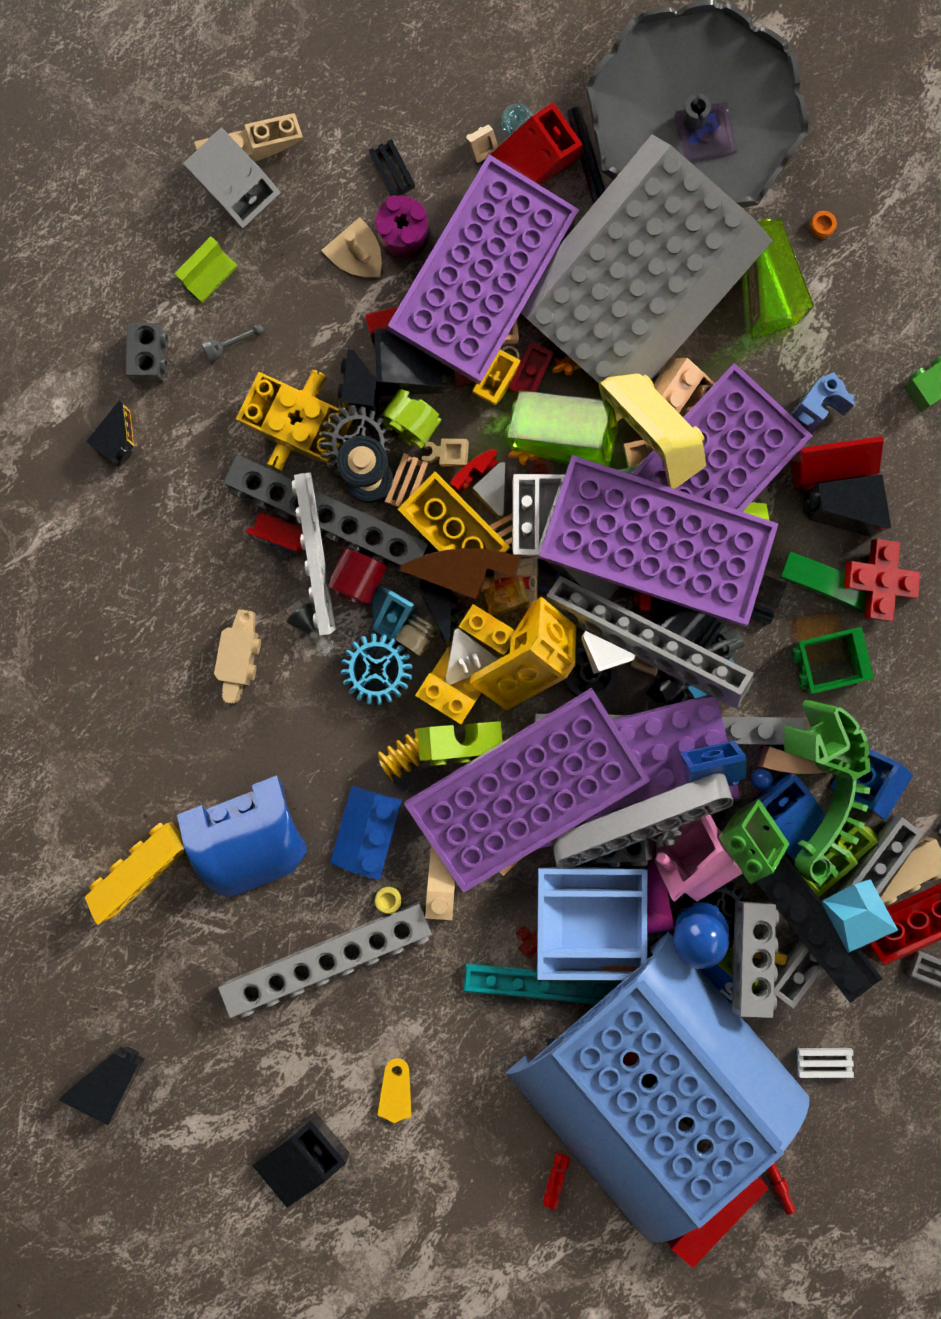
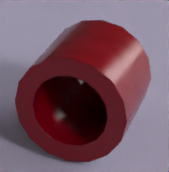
(356, 577)

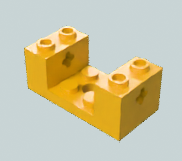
(459, 698)

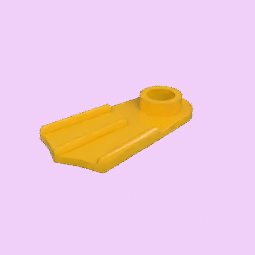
(395, 1092)

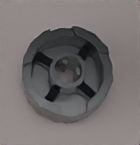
(578, 684)

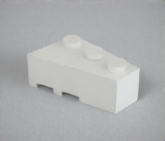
(532, 509)

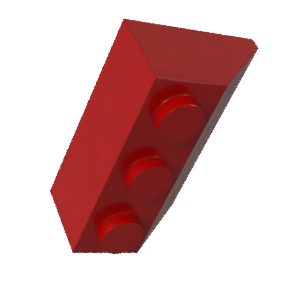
(836, 462)

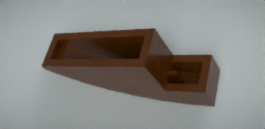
(462, 568)

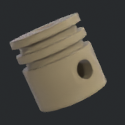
(416, 635)

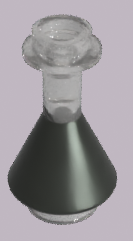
(301, 617)

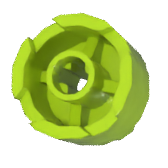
(411, 419)

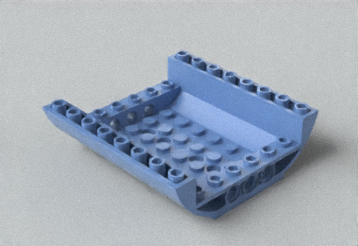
(704, 1069)

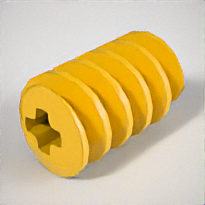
(401, 757)

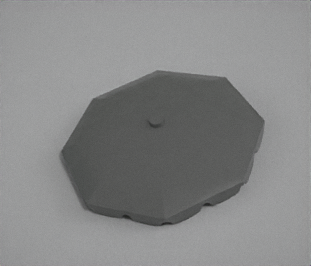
(695, 60)

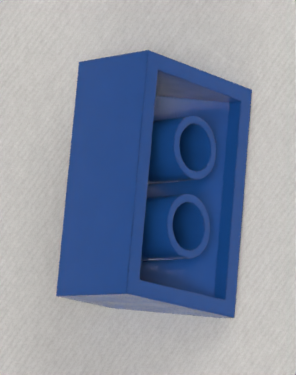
(366, 832)

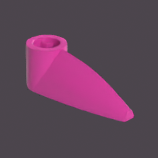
(658, 906)

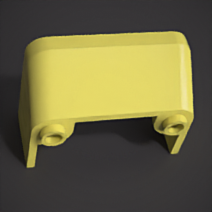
(658, 425)

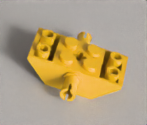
(274, 406)

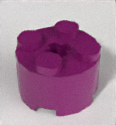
(403, 212)

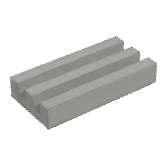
(915, 964)

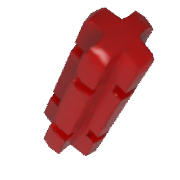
(556, 1181)

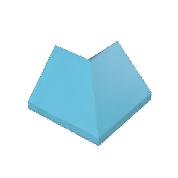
(859, 915)

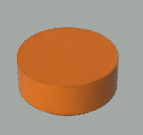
(822, 225)

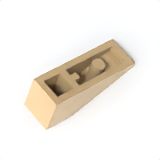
(439, 890)

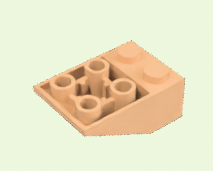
(682, 384)

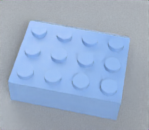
(591, 921)

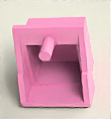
(696, 862)

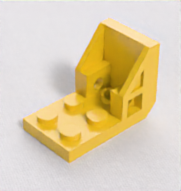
(538, 657)

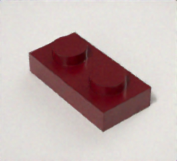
(531, 369)

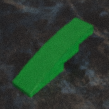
(822, 581)

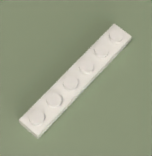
(312, 543)

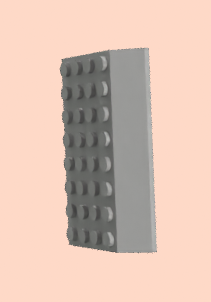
(644, 266)

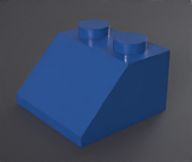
(719, 758)
(886, 784)

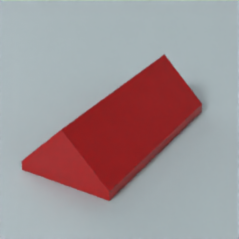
(917, 925)

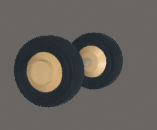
(365, 469)

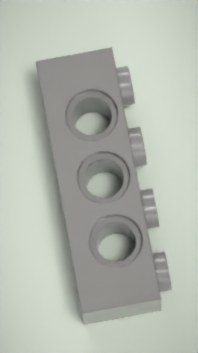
(745, 946)

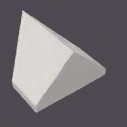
(604, 654)

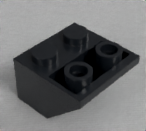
(359, 385)

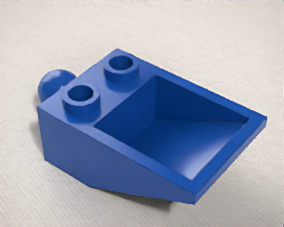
(794, 813)

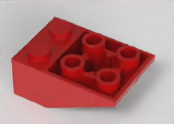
(541, 146)

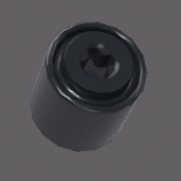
(682, 621)

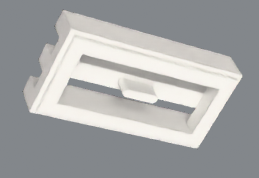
(825, 1073)

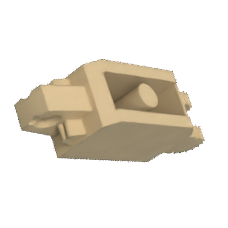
(236, 656)

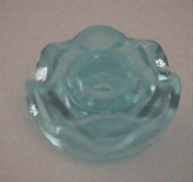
(515, 110)

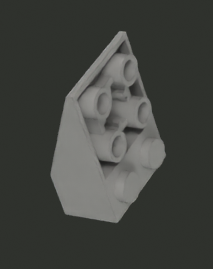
(231, 178)

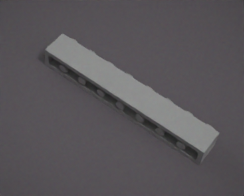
(878, 864)

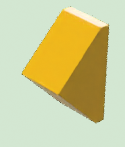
(497, 378)

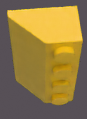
(448, 519)
(136, 873)

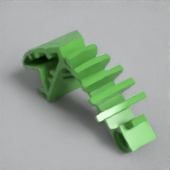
(842, 750)

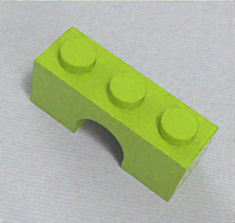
(440, 742)

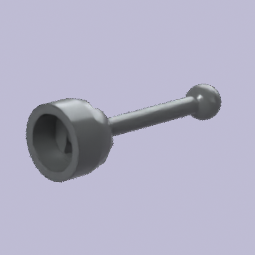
(214, 348)

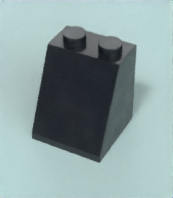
(405, 367)
(850, 505)

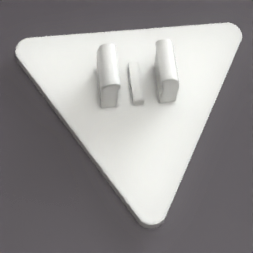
(466, 657)

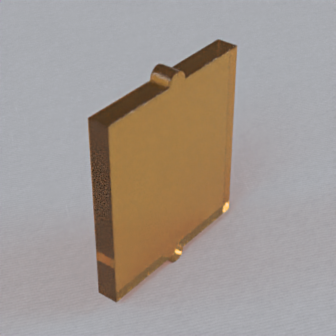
(821, 625)

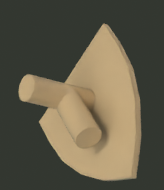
(356, 251)

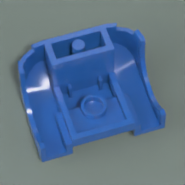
(243, 840)

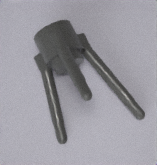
(727, 642)

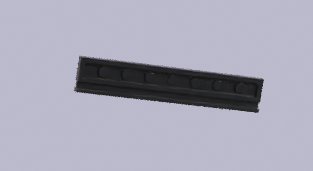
(811, 923)

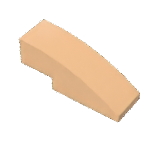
(780, 761)

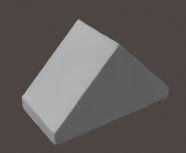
(491, 490)

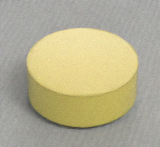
(388, 900)

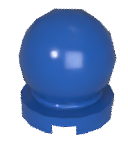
(701, 935)

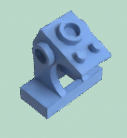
(827, 392)

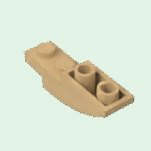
(266, 136)

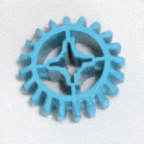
(386, 661)

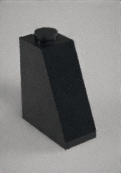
(106, 1086)

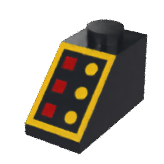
(114, 435)

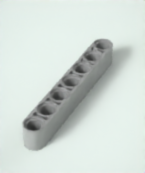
(642, 820)

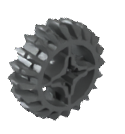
(360, 419)

